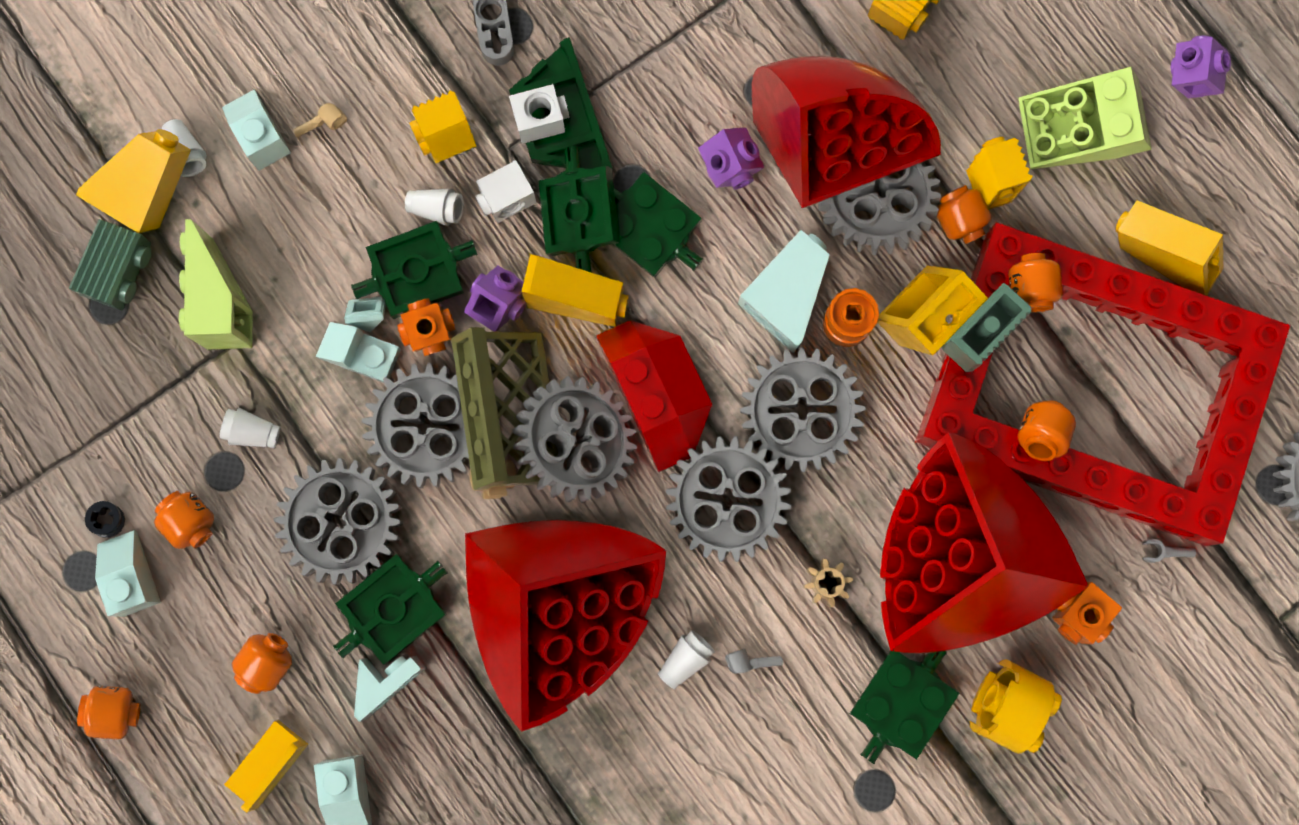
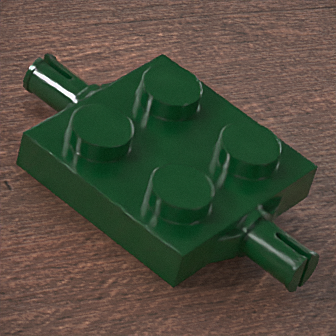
(578, 210)
(654, 226)
(414, 268)
(390, 609)
(904, 704)

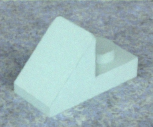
(358, 351)
(375, 691)

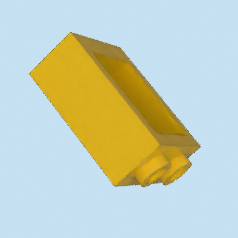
(920, 310)

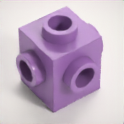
(1200, 67)
(731, 158)
(496, 298)

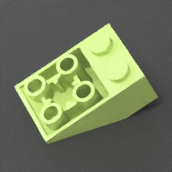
(1085, 121)
(214, 305)

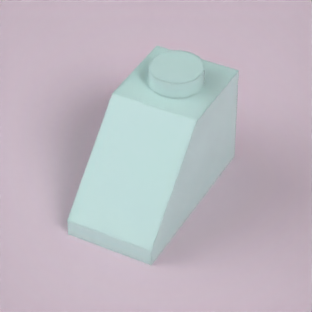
(255, 130)
(124, 576)
(343, 791)

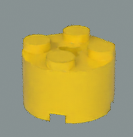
(1014, 707)

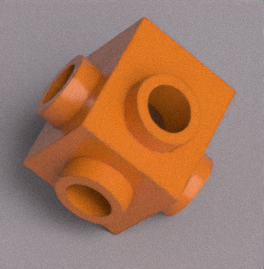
(441, 322)
(1087, 616)

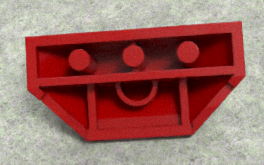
(658, 389)

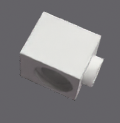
(527, 102)
(505, 192)

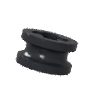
(108, 530)

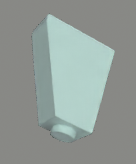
(788, 289)

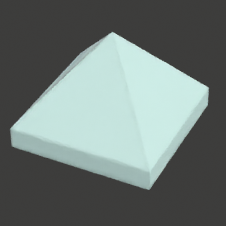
(365, 312)

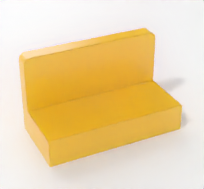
(265, 765)

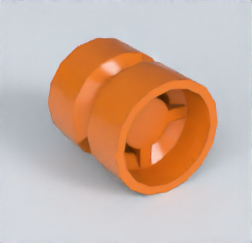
(850, 317)

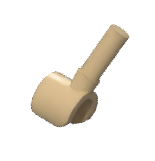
(327, 114)

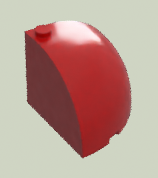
(838, 124)
(970, 553)
(557, 608)

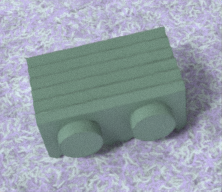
(111, 265)
(987, 328)

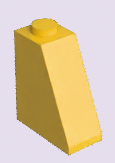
(138, 180)
(1172, 246)
(573, 292)

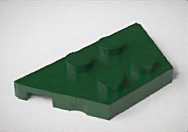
(582, 126)

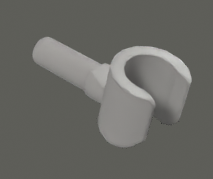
(1168, 551)
(739, 662)

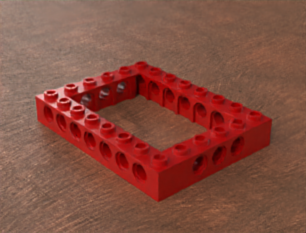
(1210, 493)

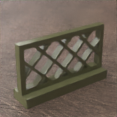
(483, 409)

